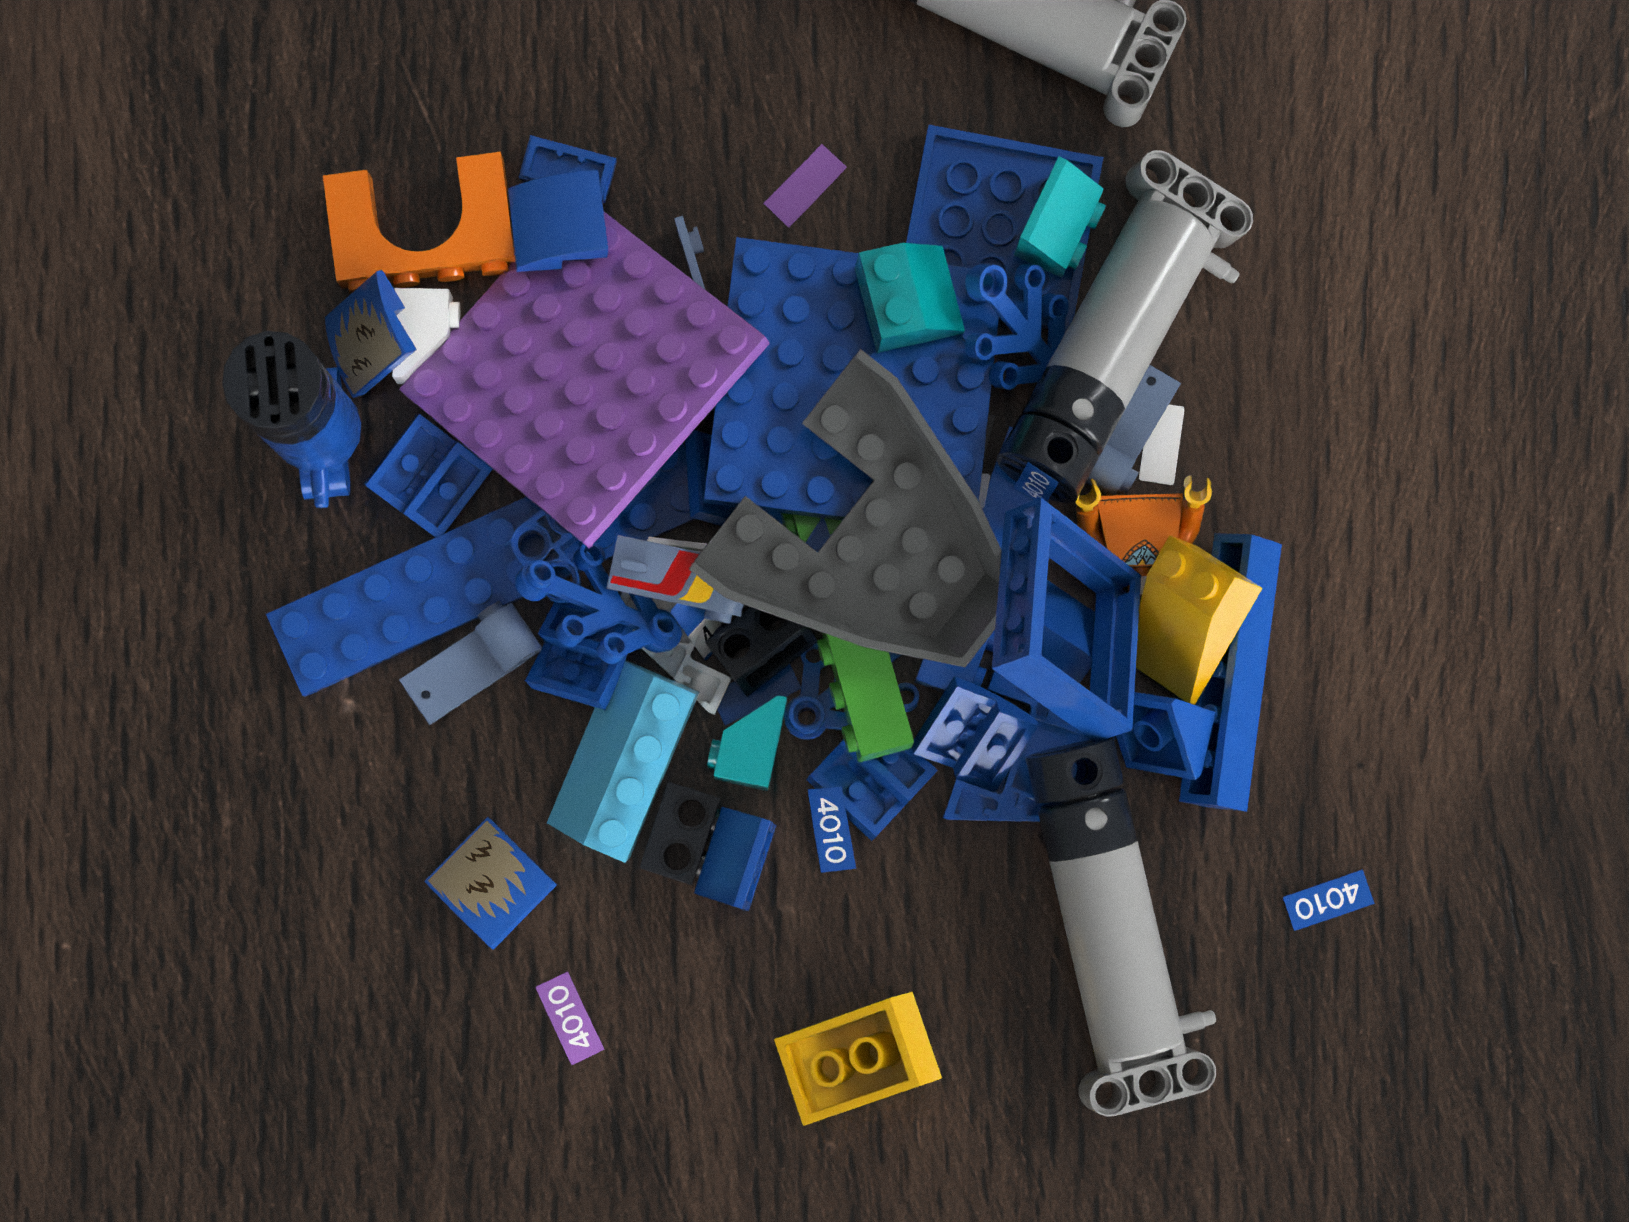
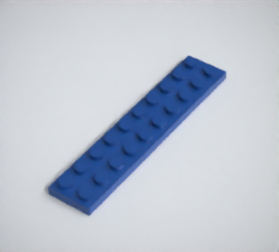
(445, 584)

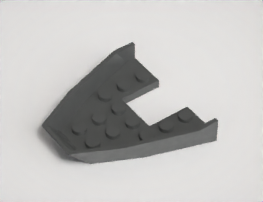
(907, 563)

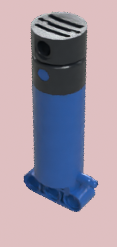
(295, 409)

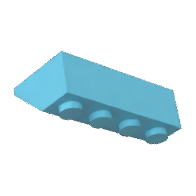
(622, 762)

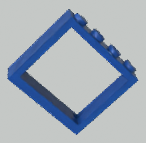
(1029, 539)

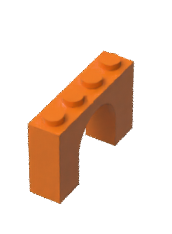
(479, 242)

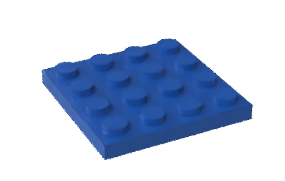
(978, 199)

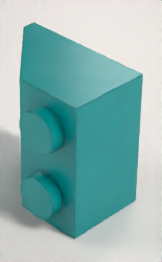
(1060, 219)
(908, 295)
(749, 747)

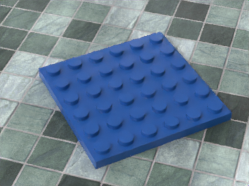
(815, 325)

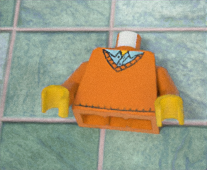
(1140, 524)

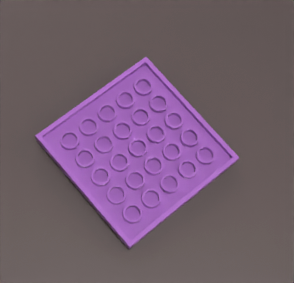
(585, 377)

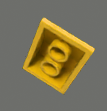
(1189, 617)
(857, 1058)

